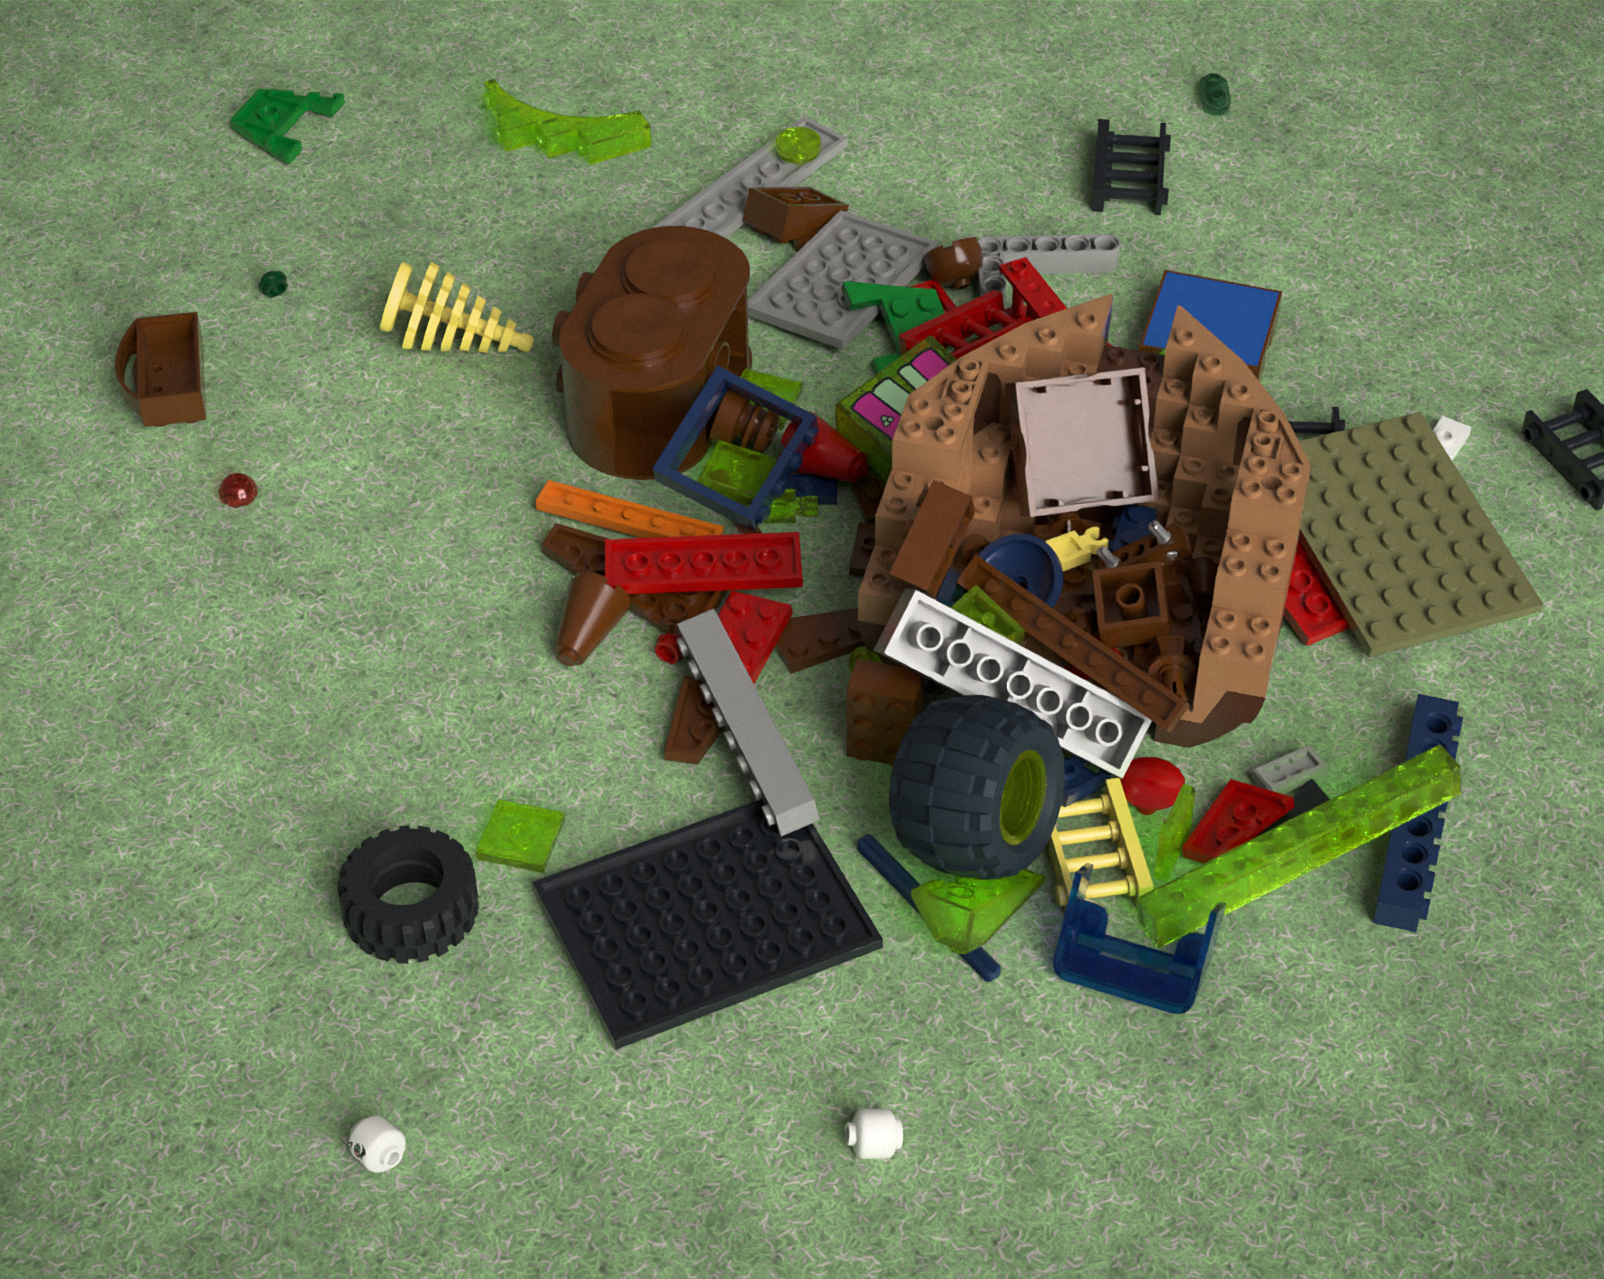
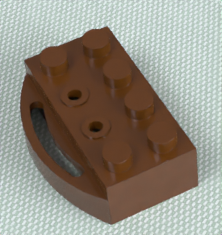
(167, 363)

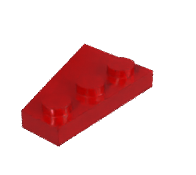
(1235, 819)

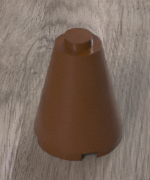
(588, 616)

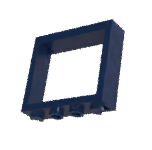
(774, 486)

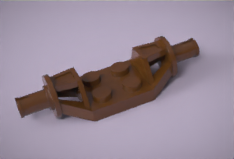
(1174, 657)

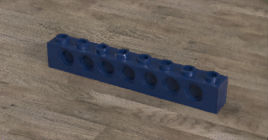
(1411, 844)

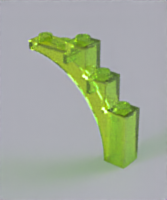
(558, 134)

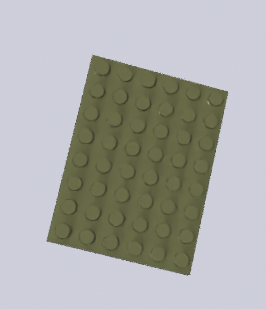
(1405, 538)

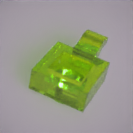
(788, 505)

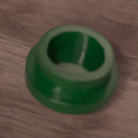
(273, 284)

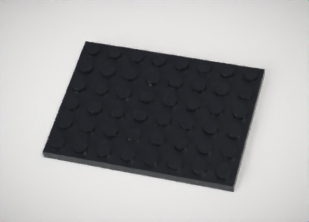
(703, 920)

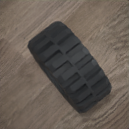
(415, 928)

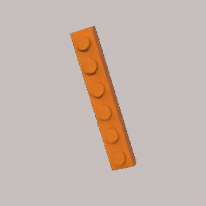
(618, 513)

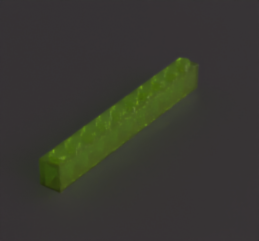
(1299, 845)

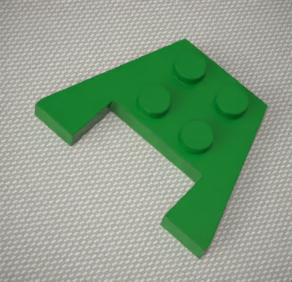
(273, 112)
(900, 306)

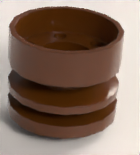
(746, 421)

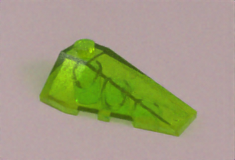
(972, 909)

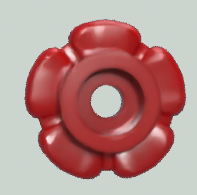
(667, 648)

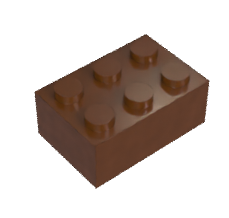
(931, 539)
(881, 709)

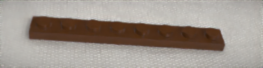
(1076, 645)

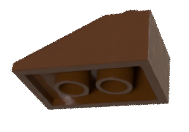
(789, 211)

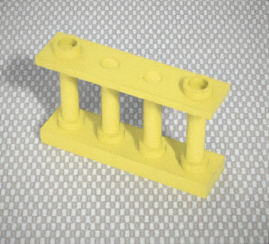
(1119, 830)

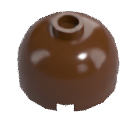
(955, 263)

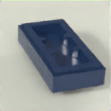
(817, 486)

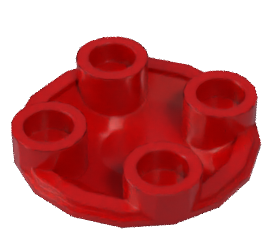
(1152, 784)

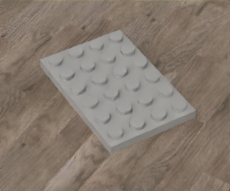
(807, 289)

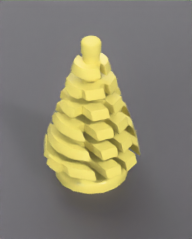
(438, 312)

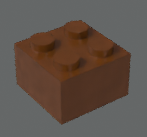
(1131, 604)

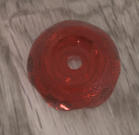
(237, 490)

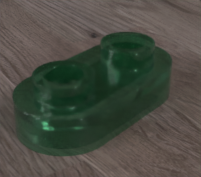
(1214, 94)

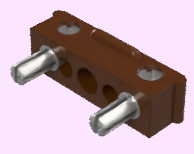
(1163, 544)

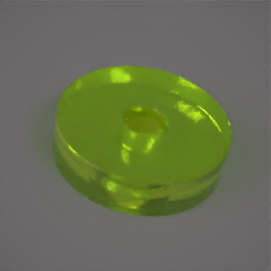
(798, 145)

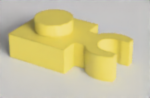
(1076, 549)

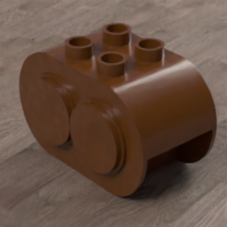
(647, 342)

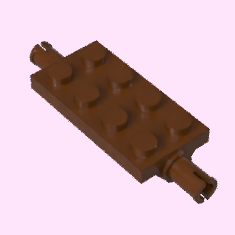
(1077, 593)

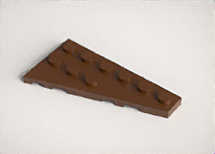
(586, 553)

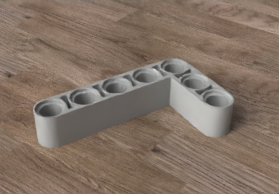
(1047, 254)

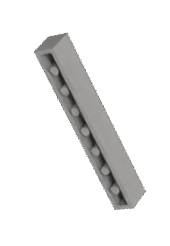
(747, 723)

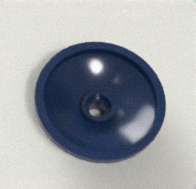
(1028, 563)

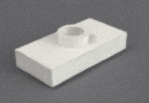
(1451, 435)

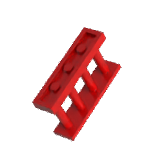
(1031, 289)
(963, 322)

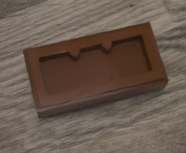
(862, 549)

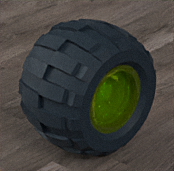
(977, 787)

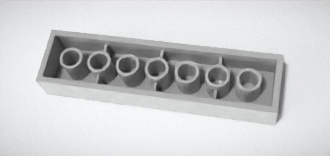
(982, 662)

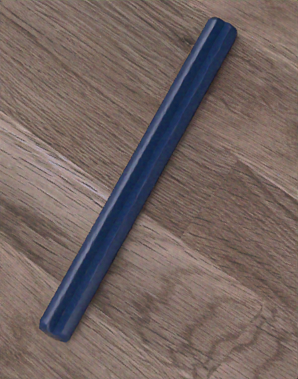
(904, 882)

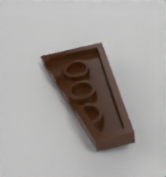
(818, 638)

